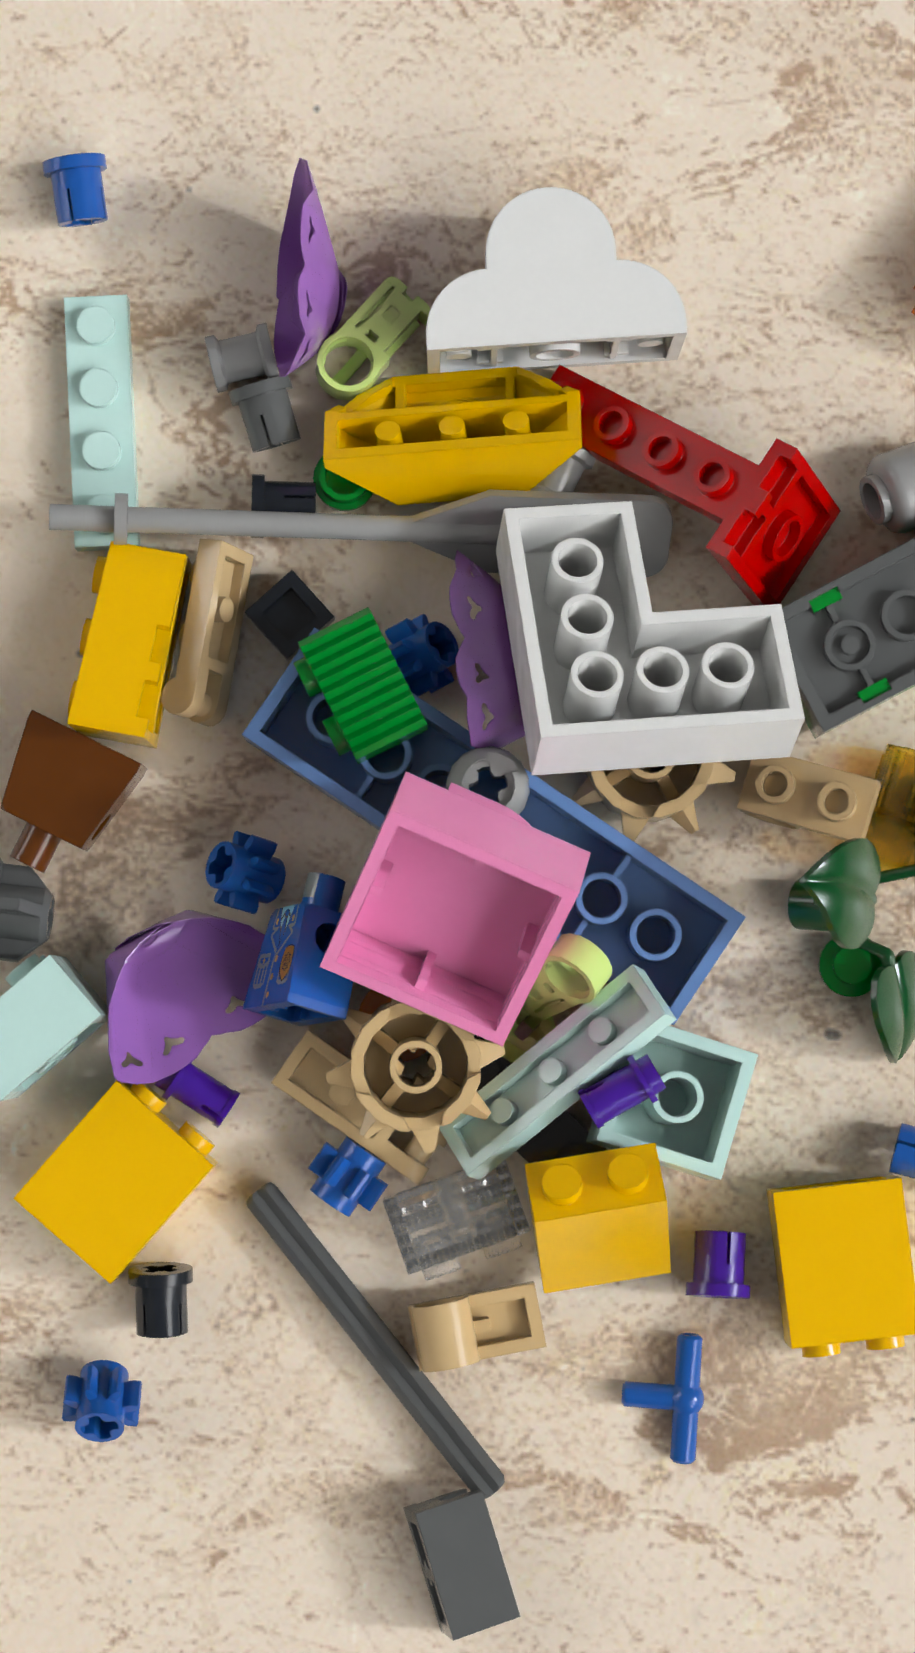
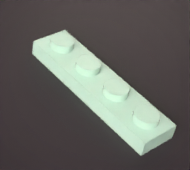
(100, 408)
(558, 1066)

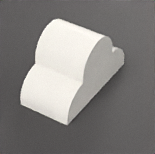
(554, 296)

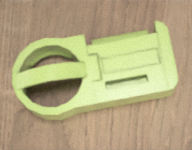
(377, 332)
(569, 977)

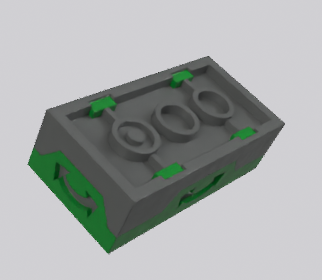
(855, 640)

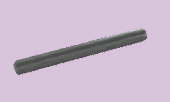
(375, 1340)

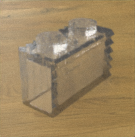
(454, 1218)

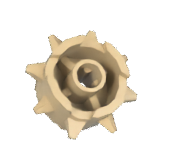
(650, 796)
(418, 1102)

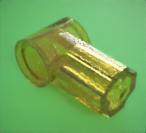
(894, 812)

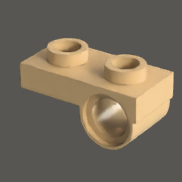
(809, 797)
(476, 1326)

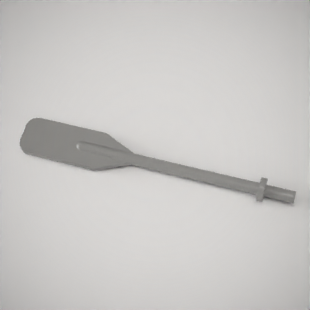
(462, 525)

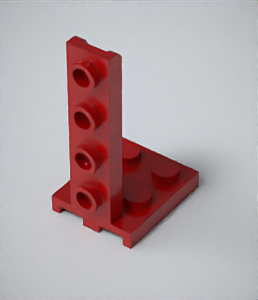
(766, 511)

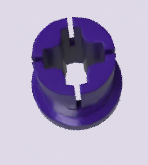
(719, 1265)

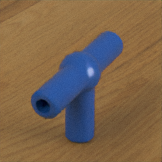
(683, 1397)

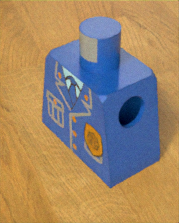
(288, 971)

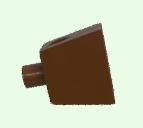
(64, 789)

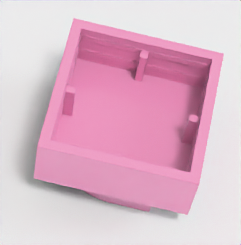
(456, 907)

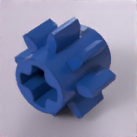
(423, 653)
(245, 872)
(347, 1176)
(101, 1400)

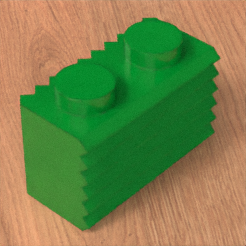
(361, 686)

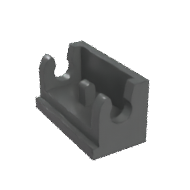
(461, 1563)

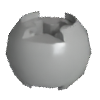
(501, 765)

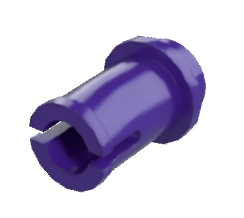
(622, 1090)
(199, 1093)

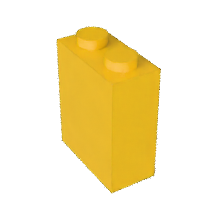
(118, 1178)
(599, 1217)
(843, 1264)

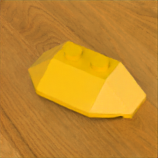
(453, 434)

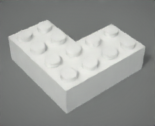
(625, 684)

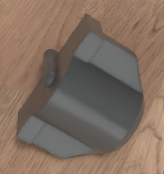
(24, 911)

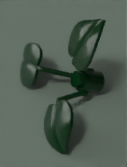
(841, 899)

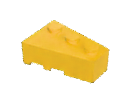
(129, 644)

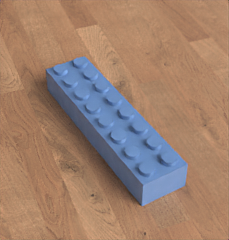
(628, 897)

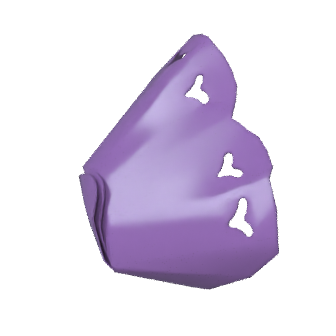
(308, 278)
(489, 645)
(175, 986)

